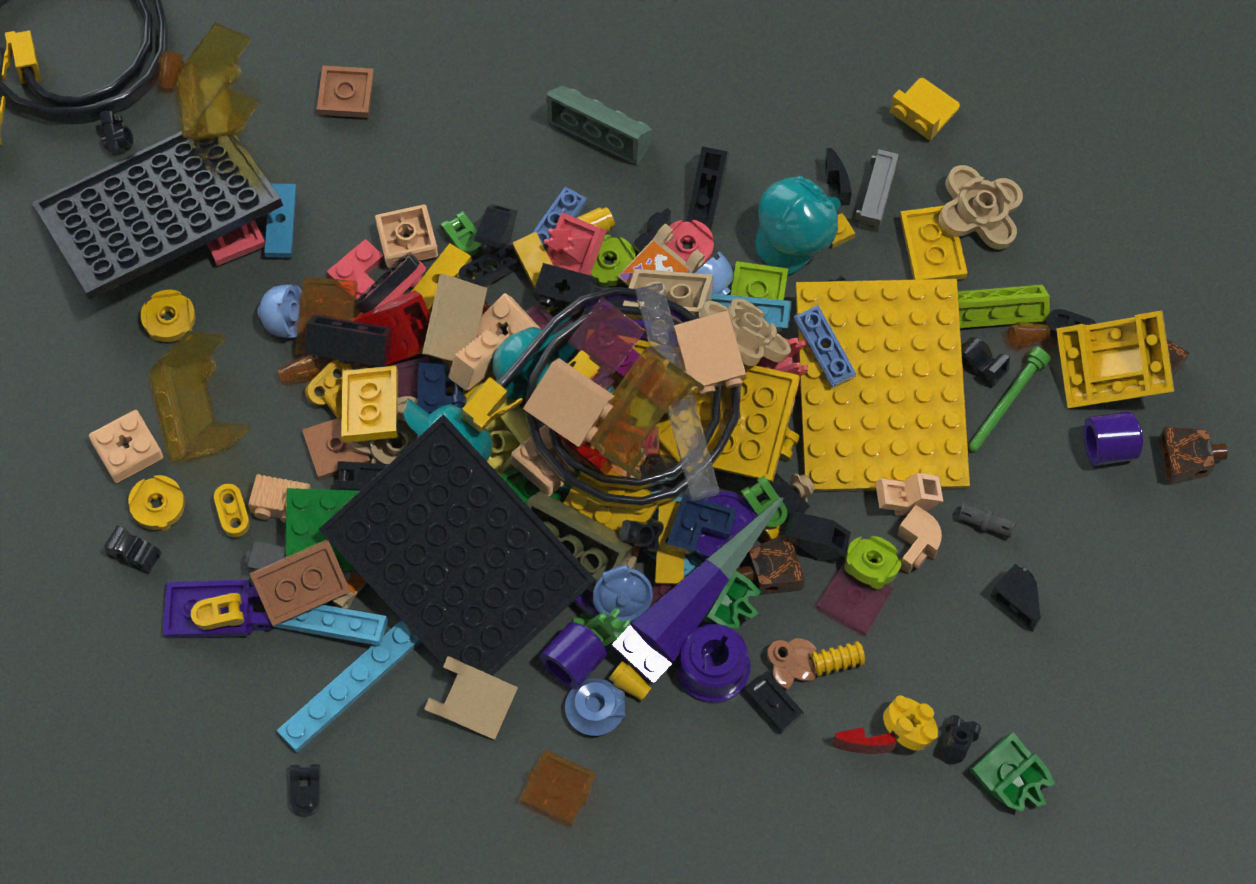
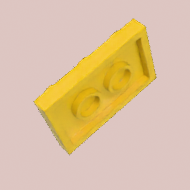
(930, 248)
(369, 404)
(609, 515)

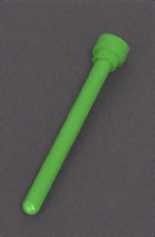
(1036, 360)

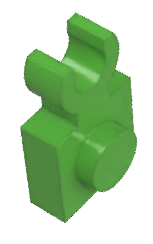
(607, 627)

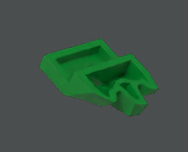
(733, 602)
(1013, 774)

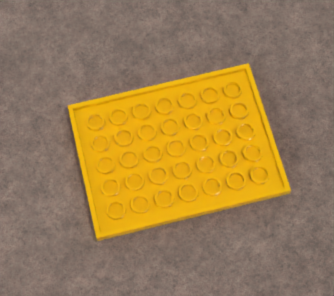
(907, 392)

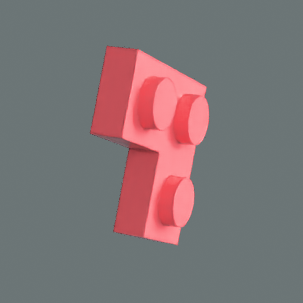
(357, 265)

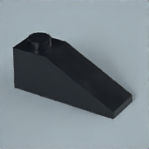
(707, 185)

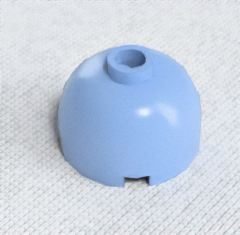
(721, 272)
(281, 310)

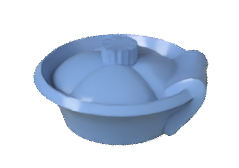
(624, 590)
(595, 707)

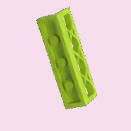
(1003, 306)

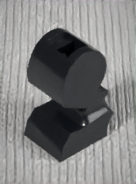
(979, 357)
(136, 551)

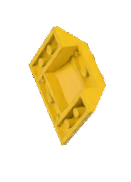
(1115, 360)

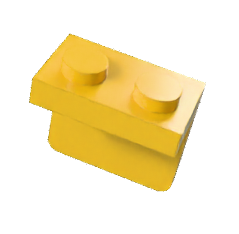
(924, 108)

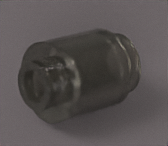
(657, 463)

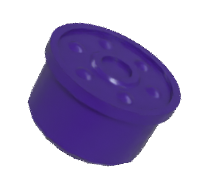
(710, 543)
(713, 664)

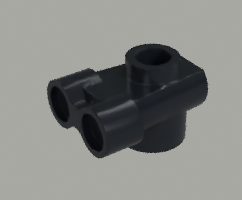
(116, 134)
(642, 534)
(960, 738)

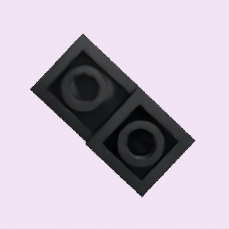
(654, 223)

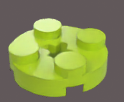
(622, 251)
(870, 573)

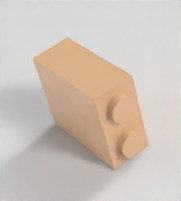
(711, 352)
(569, 403)

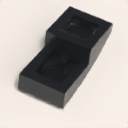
(837, 174)

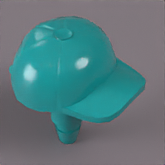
(795, 223)
(511, 350)
(421, 420)

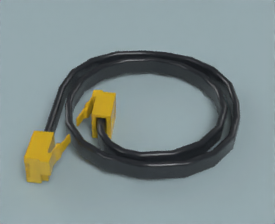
(91, 104)
(487, 401)

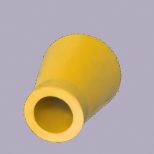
(629, 681)

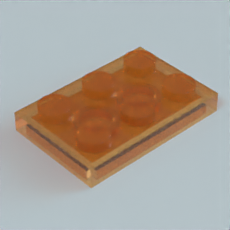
(325, 298)

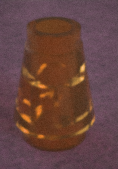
(169, 69)
(1027, 334)
(301, 369)

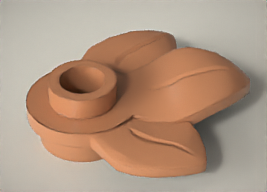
(795, 664)

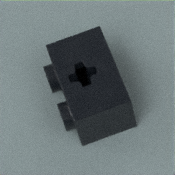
(556, 279)

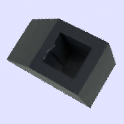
(496, 227)
(818, 536)

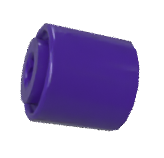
(1112, 438)
(573, 655)

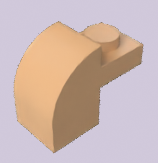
(902, 496)
(923, 534)

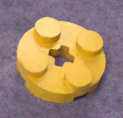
(172, 329)
(151, 489)
(911, 722)

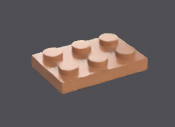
(300, 582)

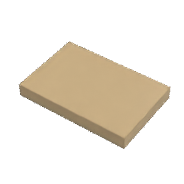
(453, 317)

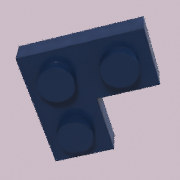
(697, 517)

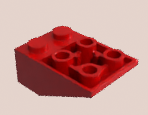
(409, 321)

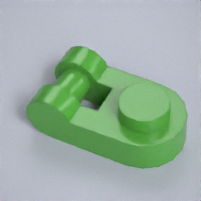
(463, 239)
(764, 486)

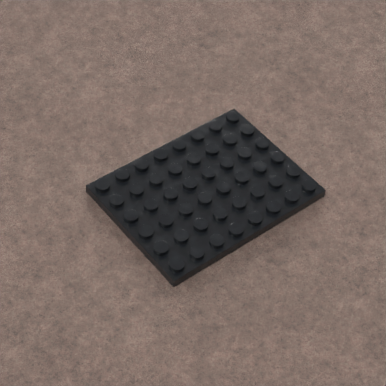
(154, 208)
(457, 552)

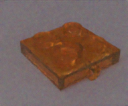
(558, 787)

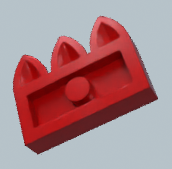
(594, 457)

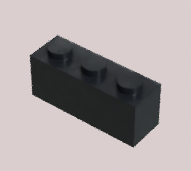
(348, 341)

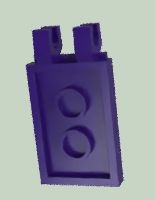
(184, 595)

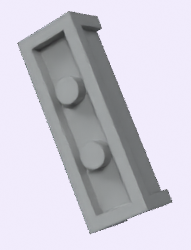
(877, 191)

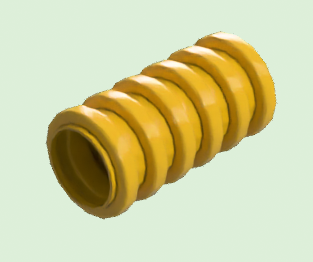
(838, 658)

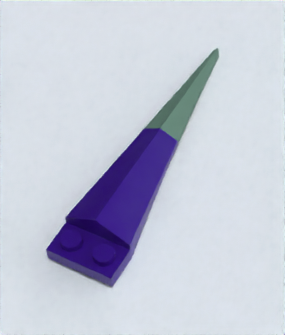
(660, 632)

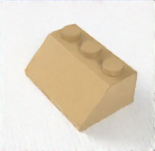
(685, 289)

